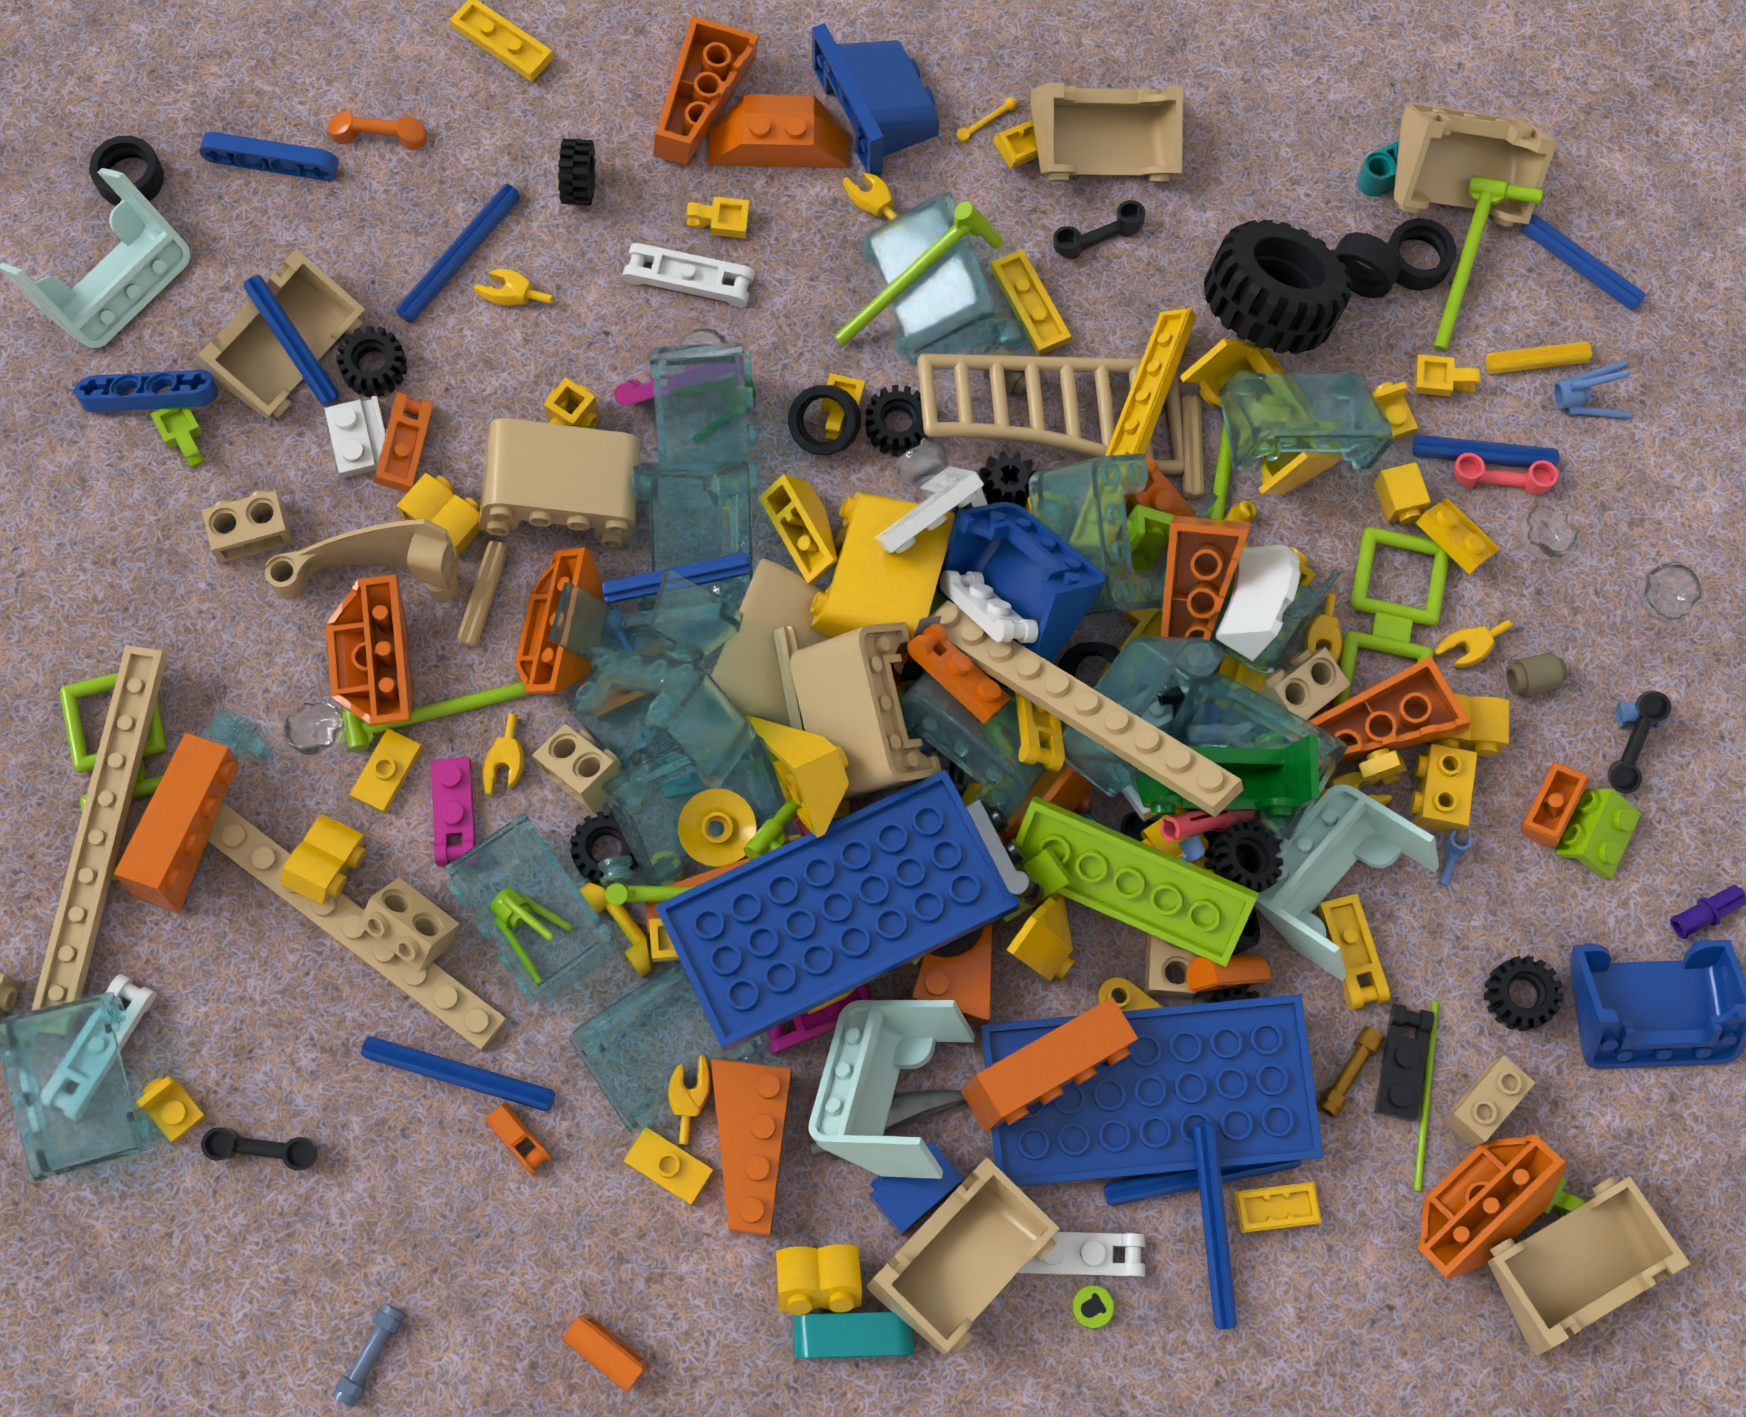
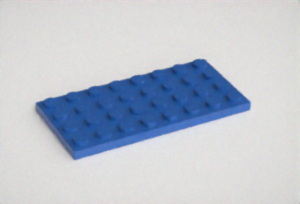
(835, 909)
(1192, 1064)

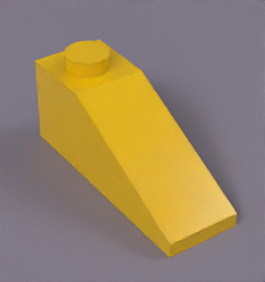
(801, 525)

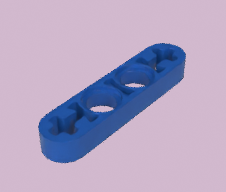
(269, 156)
(104, 392)

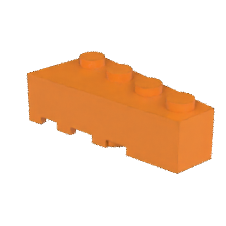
(704, 80)
(1199, 573)
(1397, 713)
(177, 823)
(960, 979)
(1049, 1064)
(751, 1131)

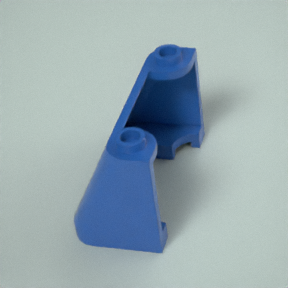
(1026, 568)
(1660, 1009)

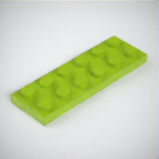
(1140, 882)

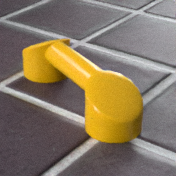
(639, 953)

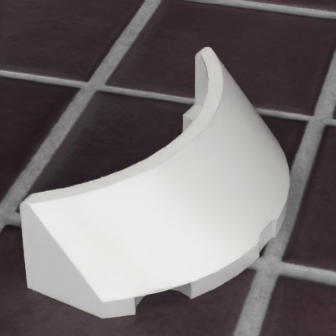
(1261, 592)

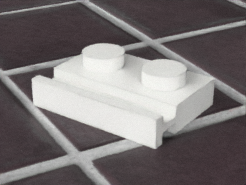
(356, 435)

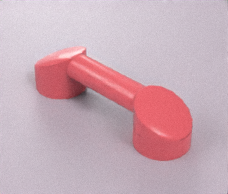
(1539, 478)

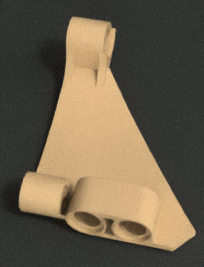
(400, 544)

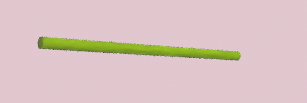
(1426, 1102)

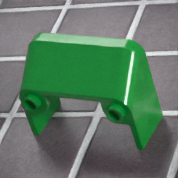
(1270, 779)

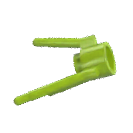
(516, 910)

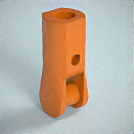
(515, 1133)

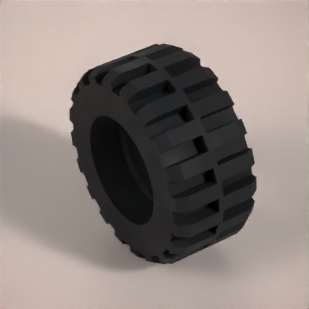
(1277, 286)

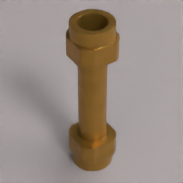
(1367, 1044)

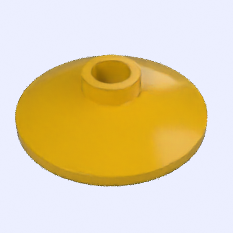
(721, 807)

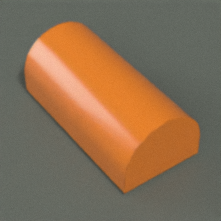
(1554, 805)
(1240, 971)
(605, 1352)

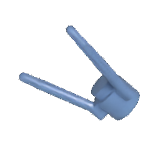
(1576, 390)

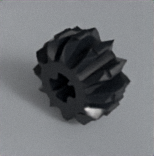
(1006, 469)

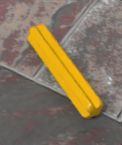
(1538, 357)

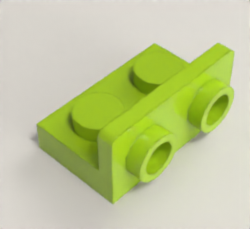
(1147, 535)

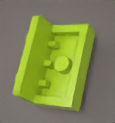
(1599, 831)

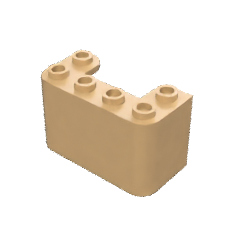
(559, 478)
(853, 702)

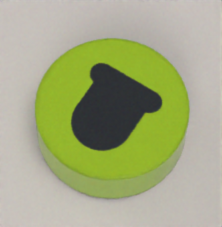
(1092, 1307)

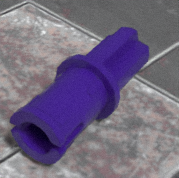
(1708, 911)

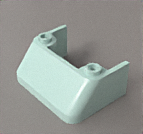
(120, 283)
(1328, 843)
(861, 1075)

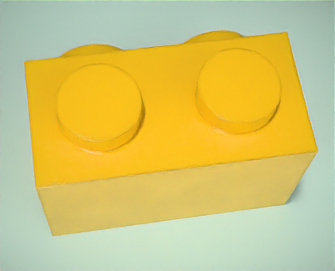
(1443, 788)

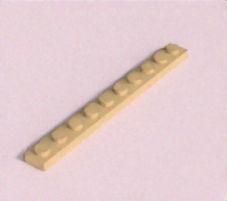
(1094, 714)
(101, 827)
(340, 919)

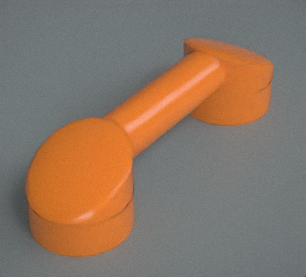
(344, 129)

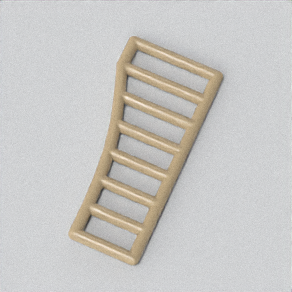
(1037, 433)

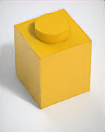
(1402, 493)

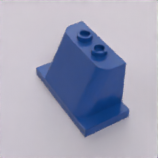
(878, 94)

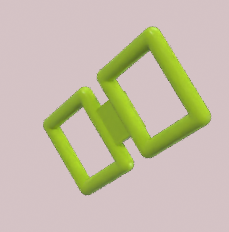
(1391, 621)
(81, 760)

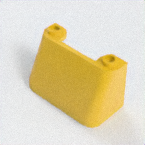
(876, 584)

